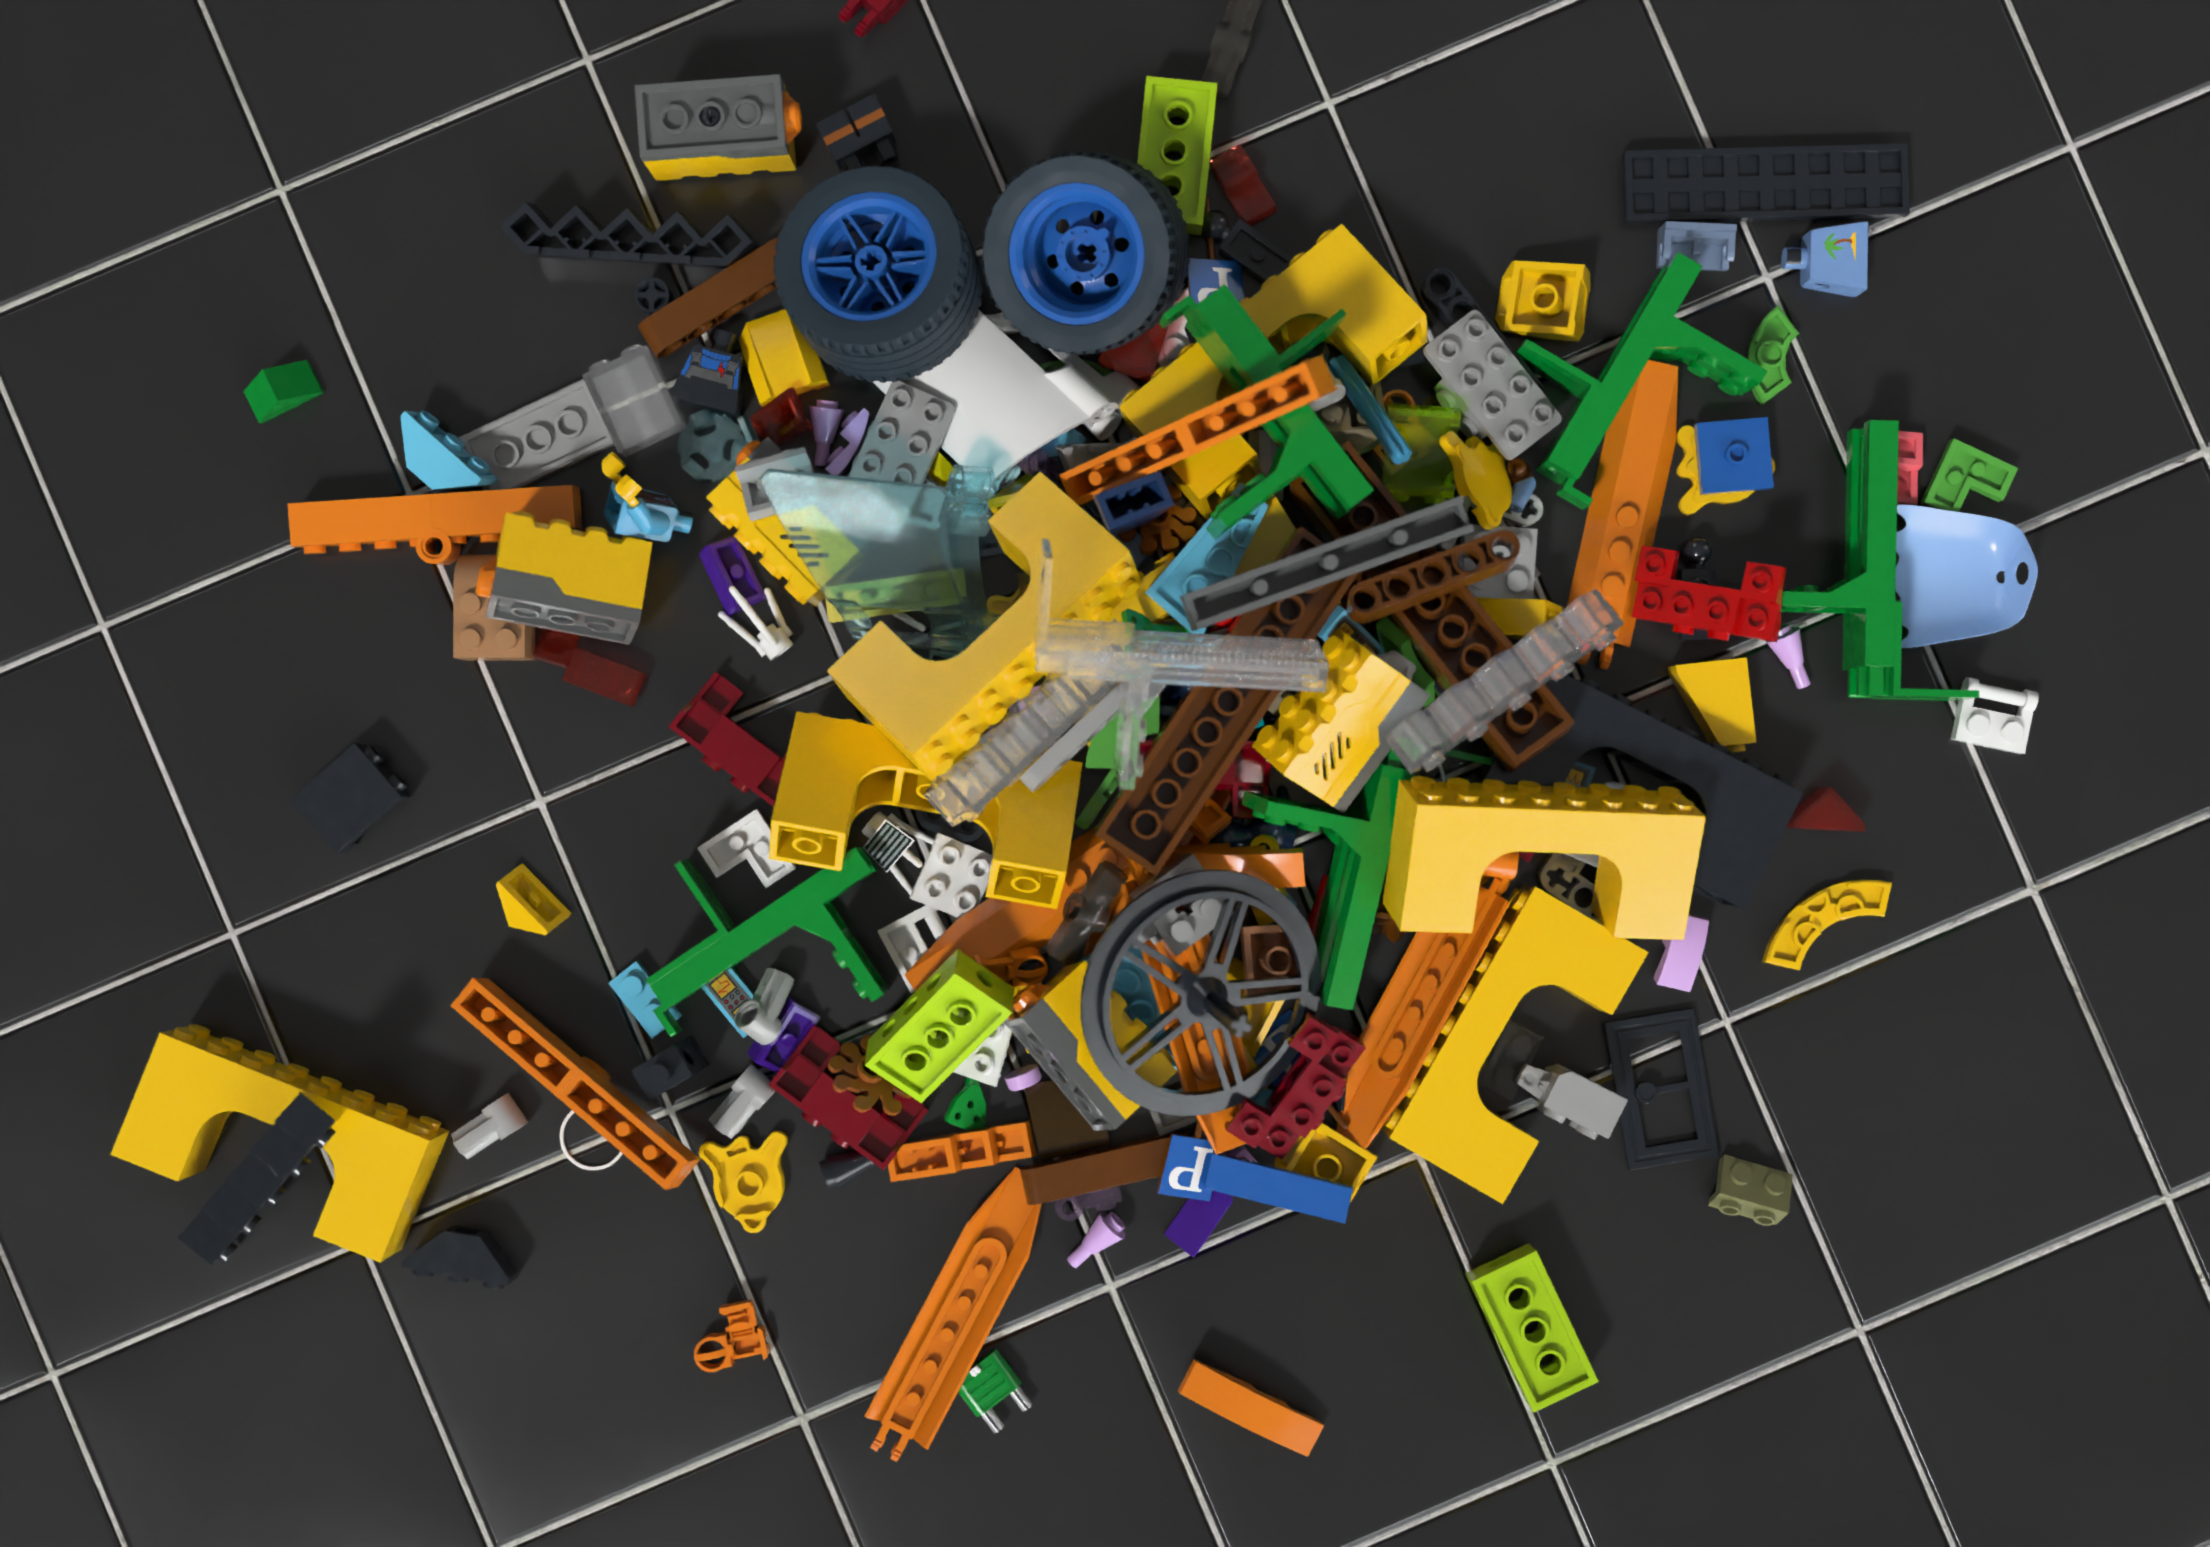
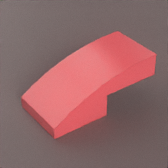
(1909, 462)

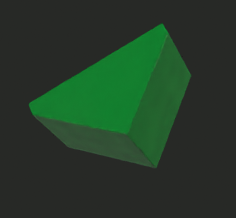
(282, 389)

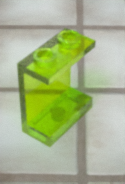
(1429, 468)

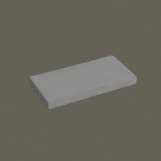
(540, 437)

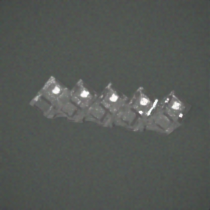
(1504, 682)
(1009, 748)

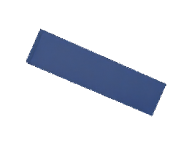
(1279, 1187)

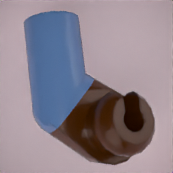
(1521, 482)

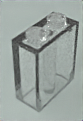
(634, 400)

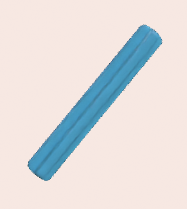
(1371, 410)

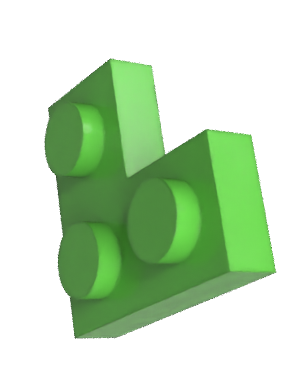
(1965, 469)

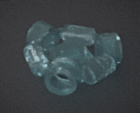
(710, 446)

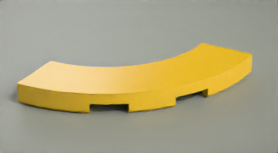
(1820, 910)

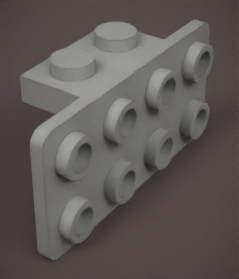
(1489, 387)
(903, 436)

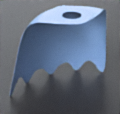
(1951, 573)

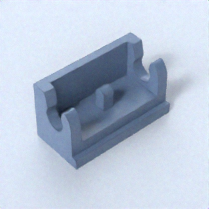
(1705, 243)

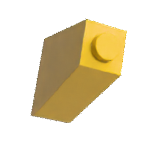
(1519, 616)
(1718, 700)

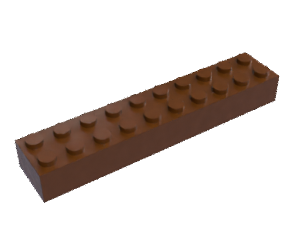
(1448, 632)
(1209, 731)

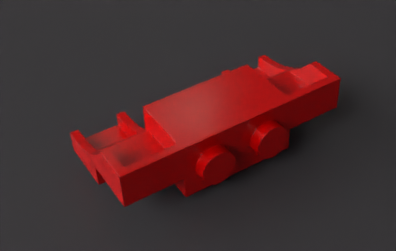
(1719, 610)

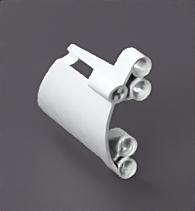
(1011, 404)

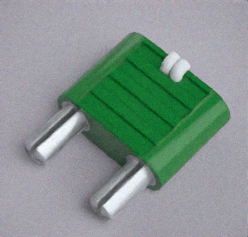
(988, 1384)

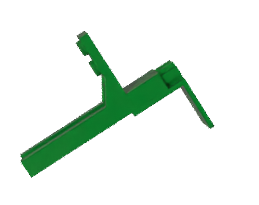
(1868, 589)
(1356, 869)

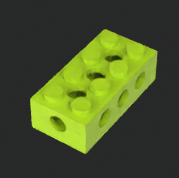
(1158, 136)
(939, 1026)
(1554, 1335)

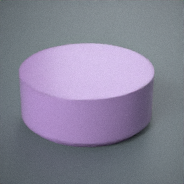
(1023, 1077)

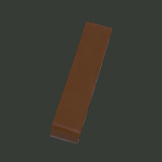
(711, 302)
(1445, 564)
(1096, 1169)

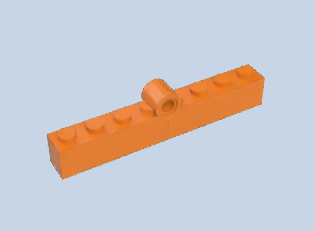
(1200, 430)
(426, 519)
(576, 1082)

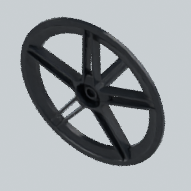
(1202, 994)

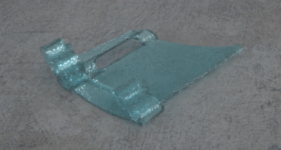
(893, 547)

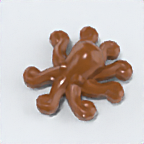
(1160, 529)
(863, 1080)

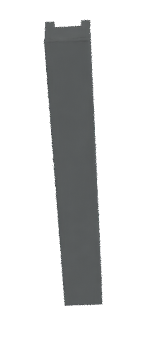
(1326, 563)

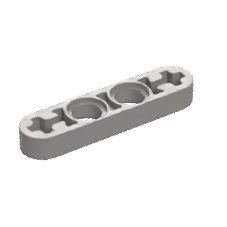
(1072, 741)

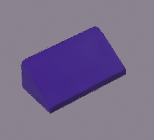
(729, 567)
(796, 1024)
(1197, 1221)

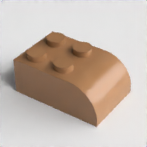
(474, 634)

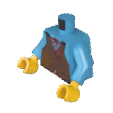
(638, 510)

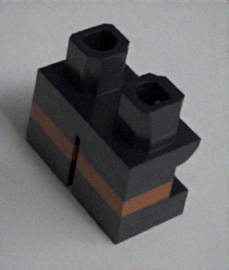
(874, 134)

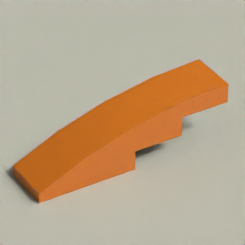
(1276, 867)
(962, 1151)
(1250, 1407)

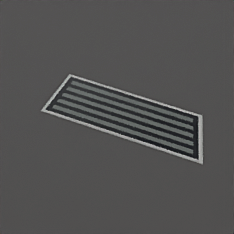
(887, 845)

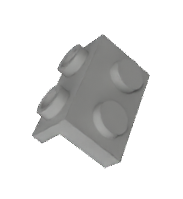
(748, 473)

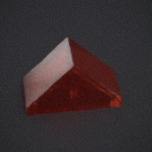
(1138, 356)
(782, 418)
(1826, 812)

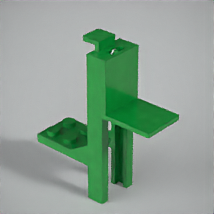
(1650, 335)
(1302, 439)
(804, 906)

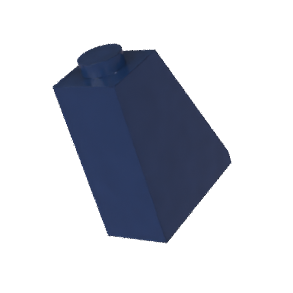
(1133, 503)

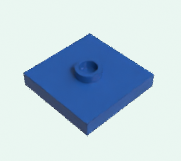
(1733, 456)

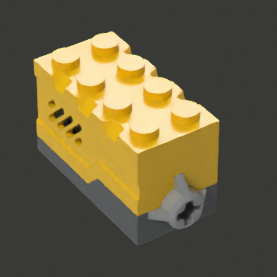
(1337, 736)

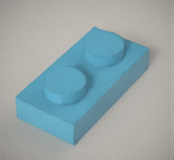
(640, 998)

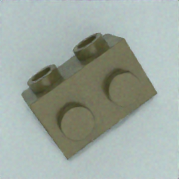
(1752, 1191)

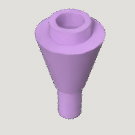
(825, 423)
(1790, 652)
(1103, 1233)

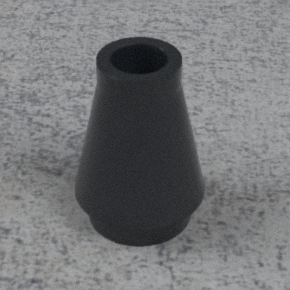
(843, 1167)

